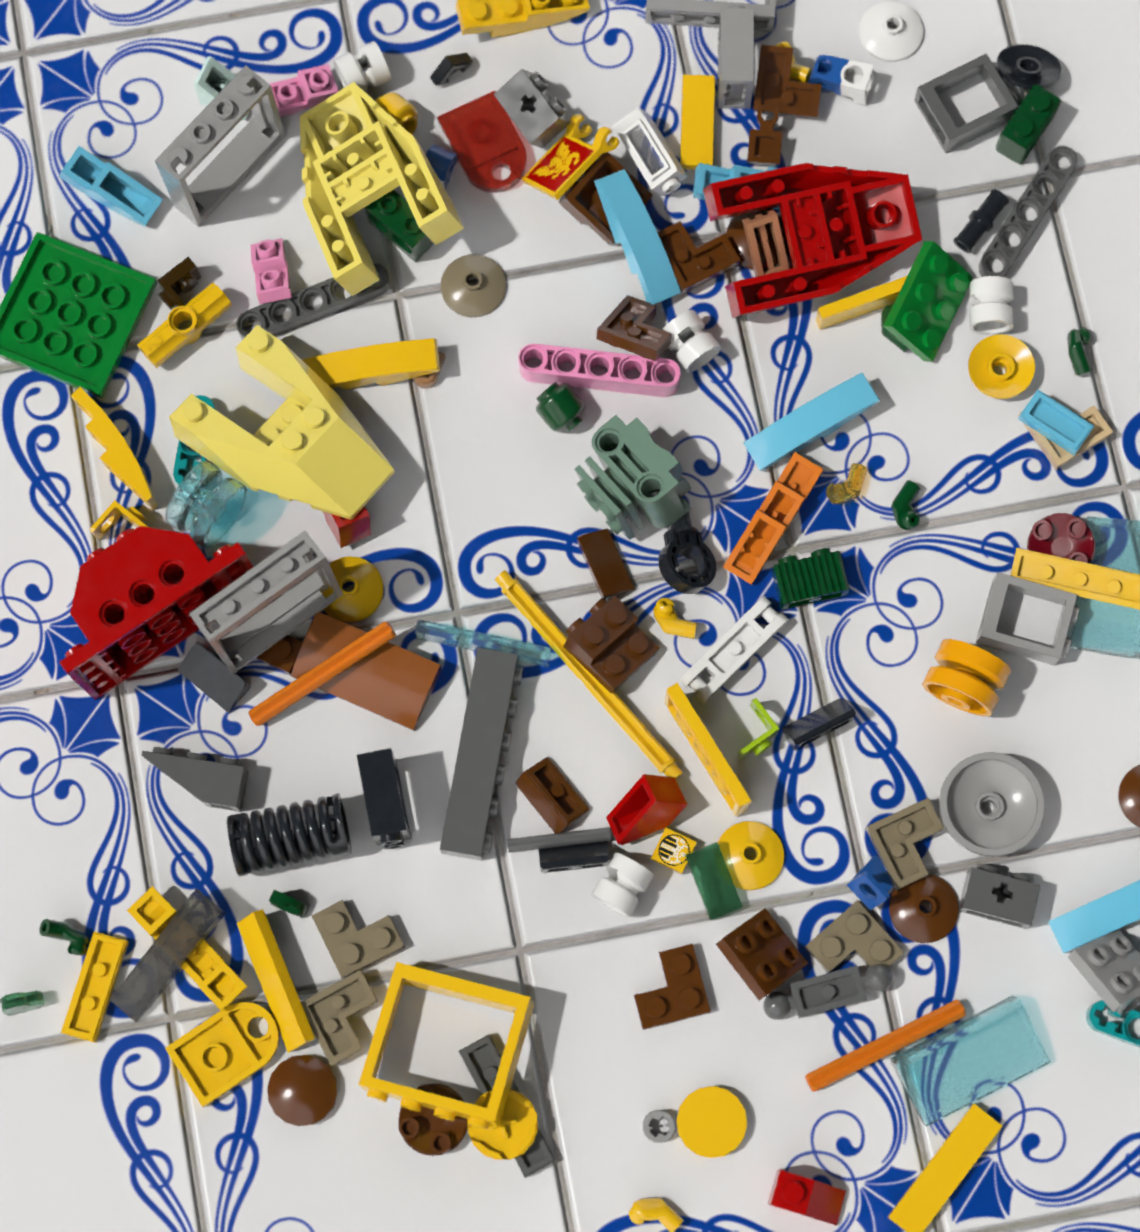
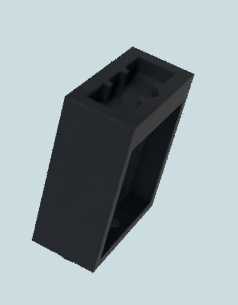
(384, 798)

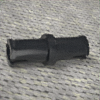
(981, 221)

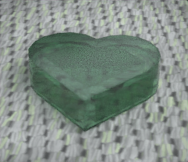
(21, 1002)

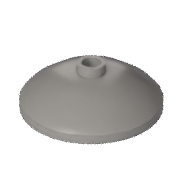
(1011, 791)

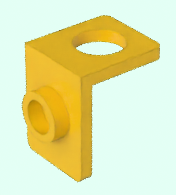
(114, 512)

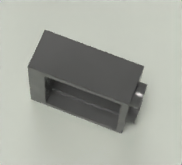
(938, 117)

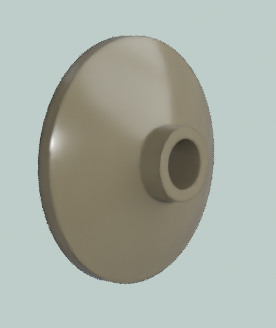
(477, 299)

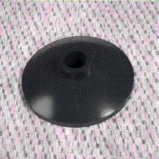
(1028, 66)

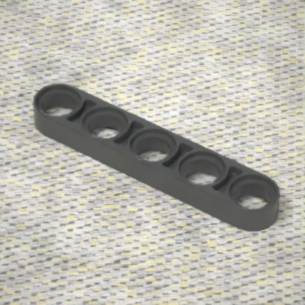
(1035, 200)
(301, 315)

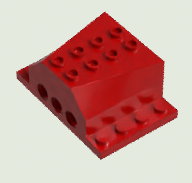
(139, 600)

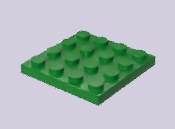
(71, 314)

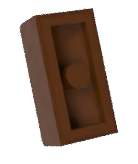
(605, 564)
(551, 795)

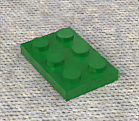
(928, 301)

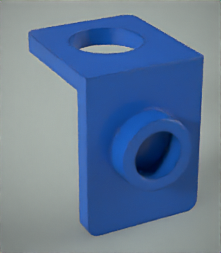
(871, 883)

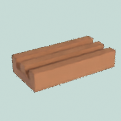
(759, 222)

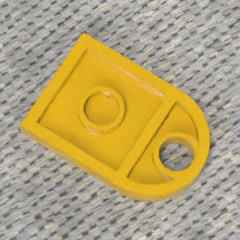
(223, 1051)

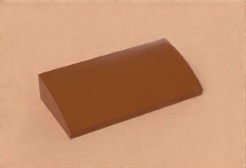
(384, 682)

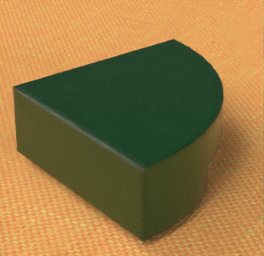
(288, 904)

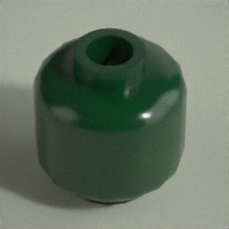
(560, 407)

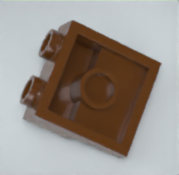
(584, 201)
(610, 643)

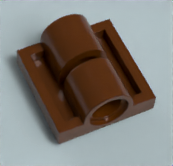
(762, 954)

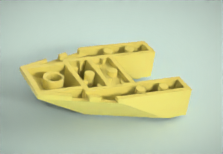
(354, 158)
(305, 449)

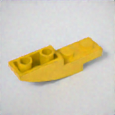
(515, 16)

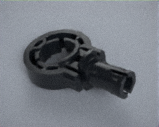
(686, 541)

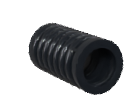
(289, 848)

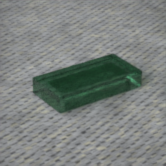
(713, 880)

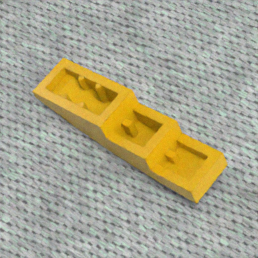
(377, 363)
(118, 455)

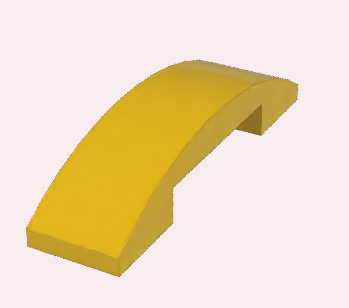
(204, 965)

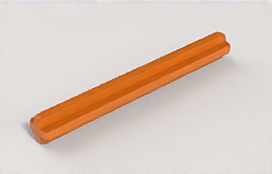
(322, 673)
(885, 1045)

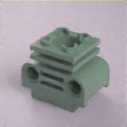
(634, 477)

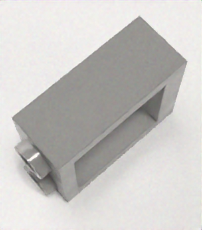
(735, 57)
(989, 637)

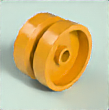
(966, 677)

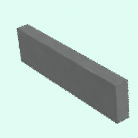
(483, 1064)

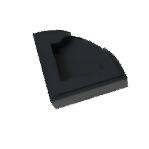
(450, 65)

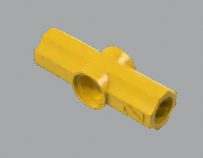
(200, 310)

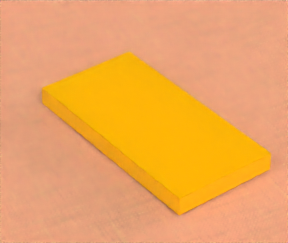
(707, 750)

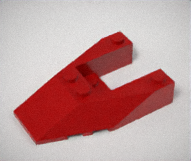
(834, 223)

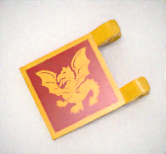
(568, 158)

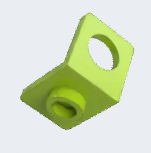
(763, 742)

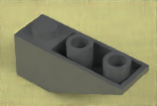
(212, 783)

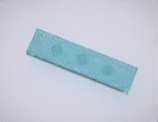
(472, 640)

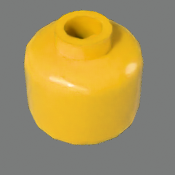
(400, 110)

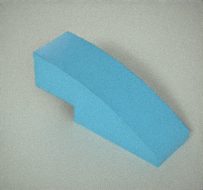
(110, 186)

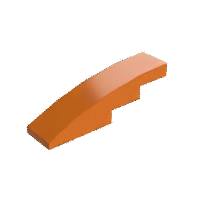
(773, 518)

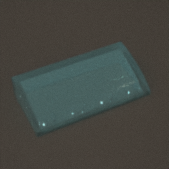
(1103, 625)
(970, 1060)

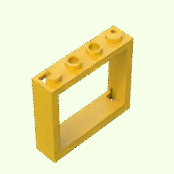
(462, 989)

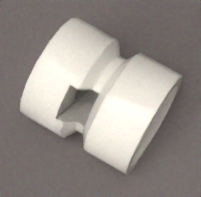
(349, 67)
(991, 308)
(696, 350)
(622, 884)

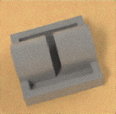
(1111, 969)

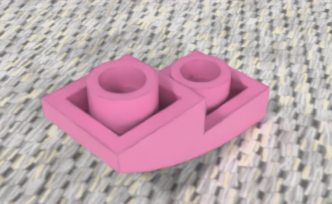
(305, 90)
(270, 271)

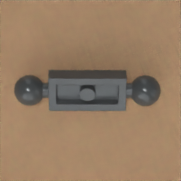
(827, 991)

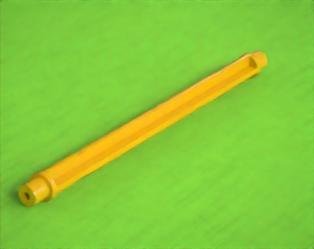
(611, 702)

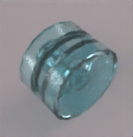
(206, 504)

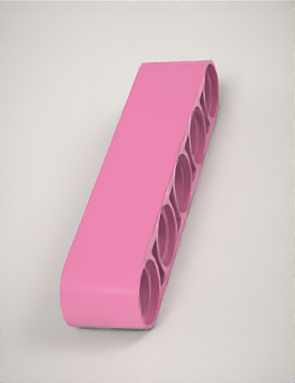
(586, 359)

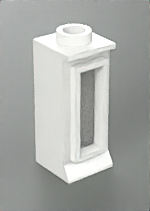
(650, 151)

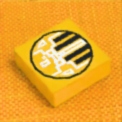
(671, 850)

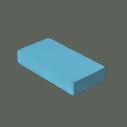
(1055, 422)

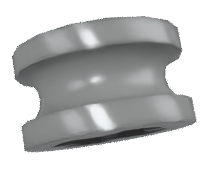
(659, 1138)

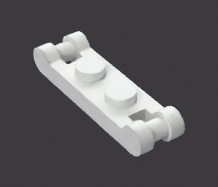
(733, 649)

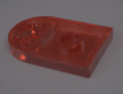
(485, 141)

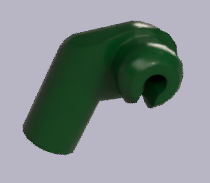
(1076, 350)

